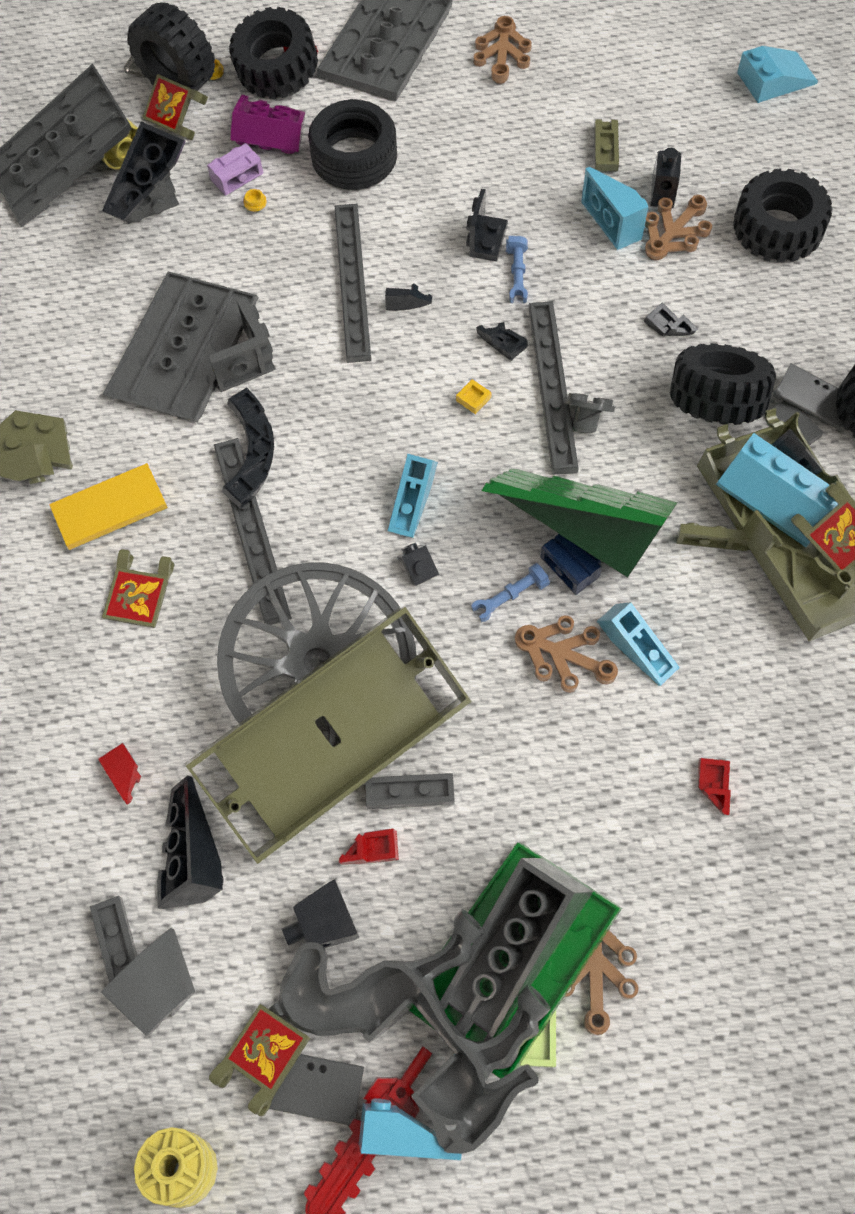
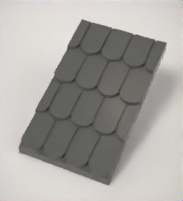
(383, 44)
(60, 145)
(169, 353)

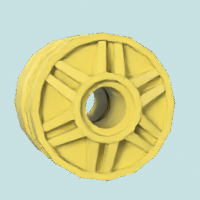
(157, 1163)

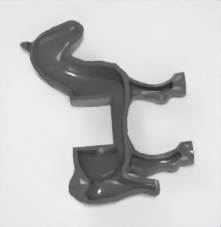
(391, 988)

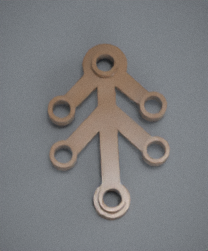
(504, 28)
(696, 207)
(563, 652)
(595, 967)

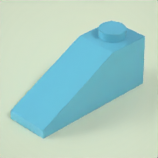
(412, 495)
(638, 642)
(396, 1133)

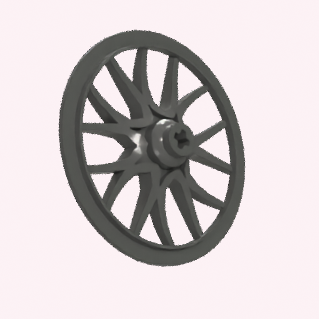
(301, 645)

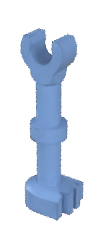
(517, 245)
(536, 575)

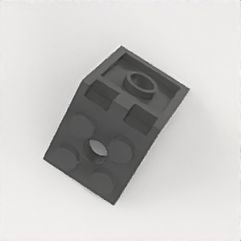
(157, 201)
(252, 355)

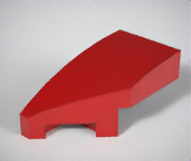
(121, 770)
(714, 782)
(372, 848)

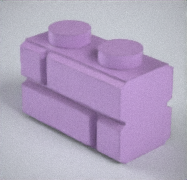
(235, 169)

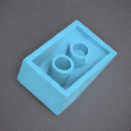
(773, 72)
(614, 207)

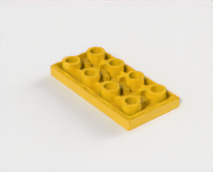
(108, 506)

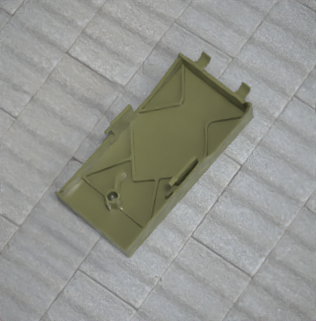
(804, 579)

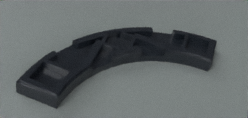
(259, 445)

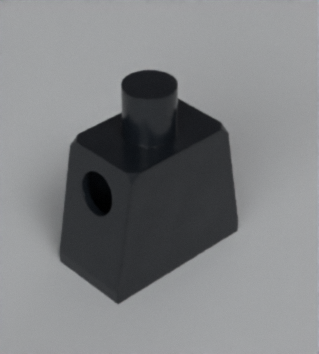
(666, 168)
(322, 919)

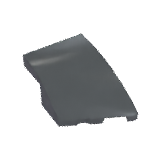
(152, 984)

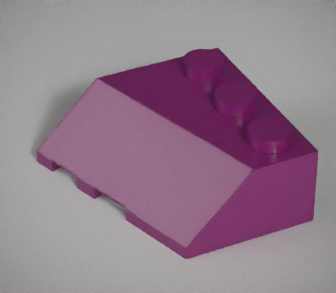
(267, 126)

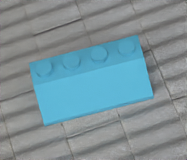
(776, 487)

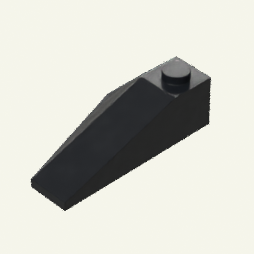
(144, 167)
(192, 861)

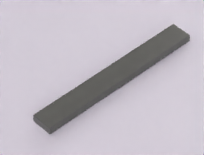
(352, 283)
(553, 388)
(251, 530)

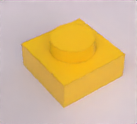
(473, 396)

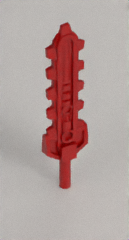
(341, 1177)

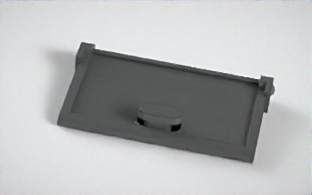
(801, 391)
(323, 1092)

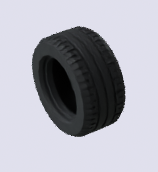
(352, 120)

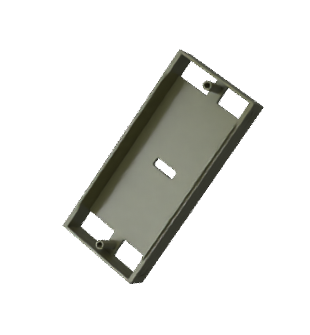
(371, 705)

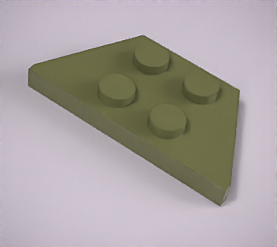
(28, 428)

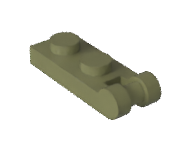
(606, 145)
(712, 537)

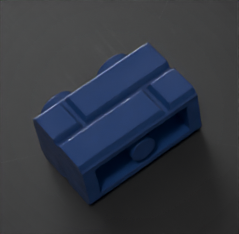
(571, 563)

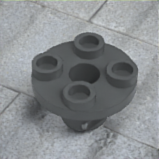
(587, 411)

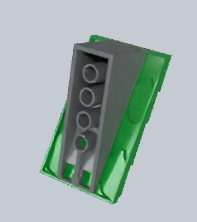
(536, 933)

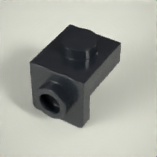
(418, 563)

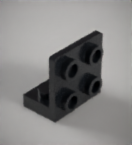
(485, 232)

